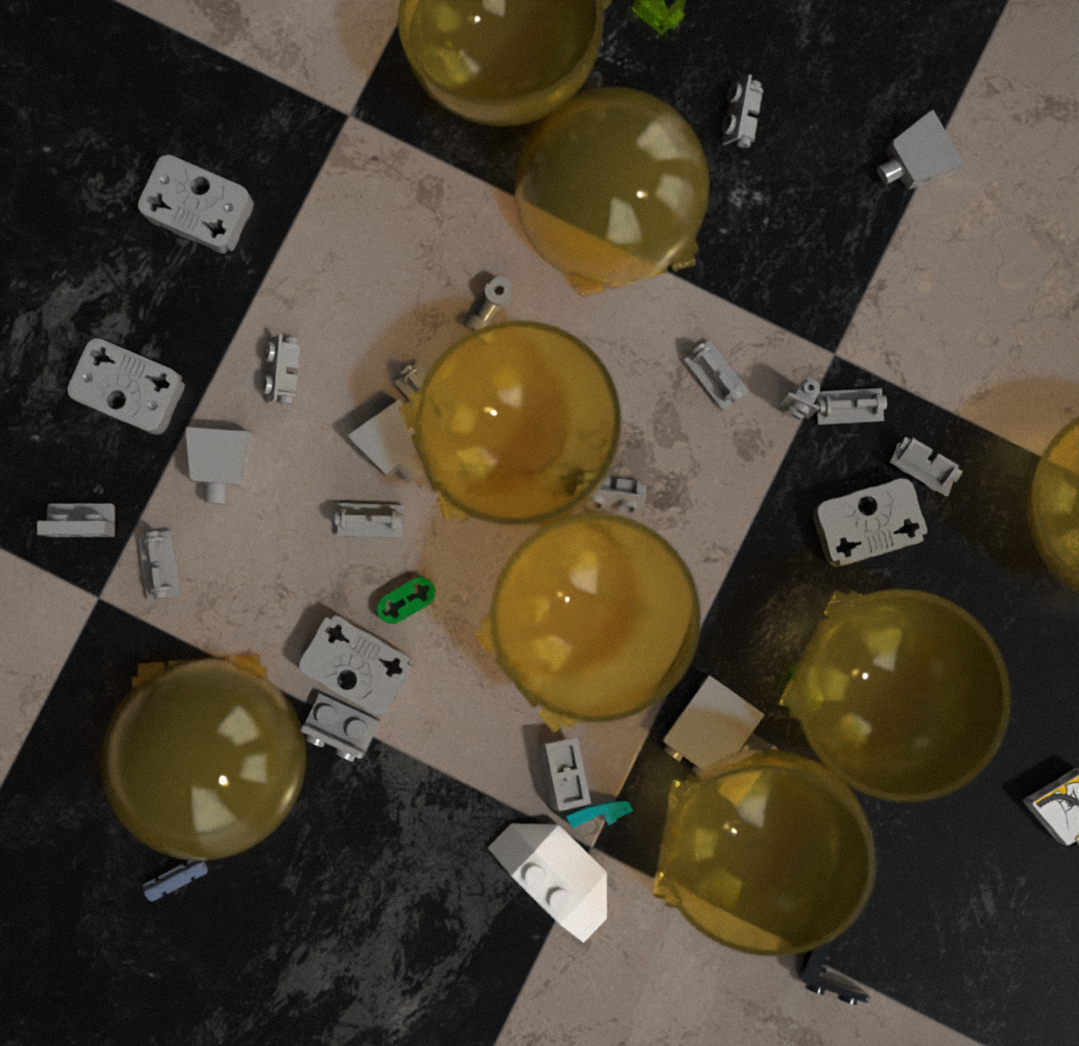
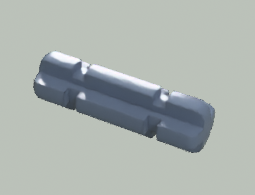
(174, 879)

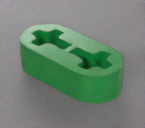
(401, 594)

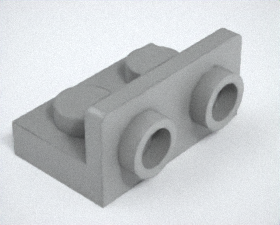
(78, 521)
(340, 727)

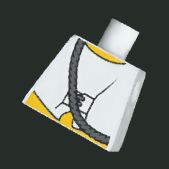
(1058, 807)

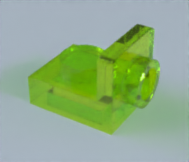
(658, 16)

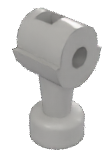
(498, 296)

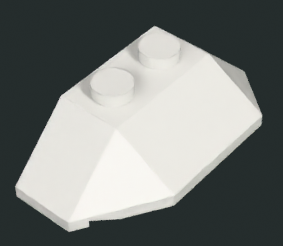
(555, 874)

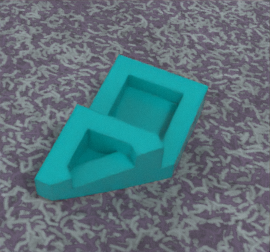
(610, 810)

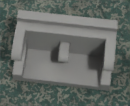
(564, 774)

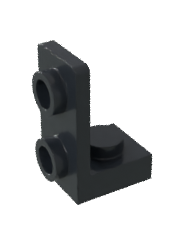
(817, 961)

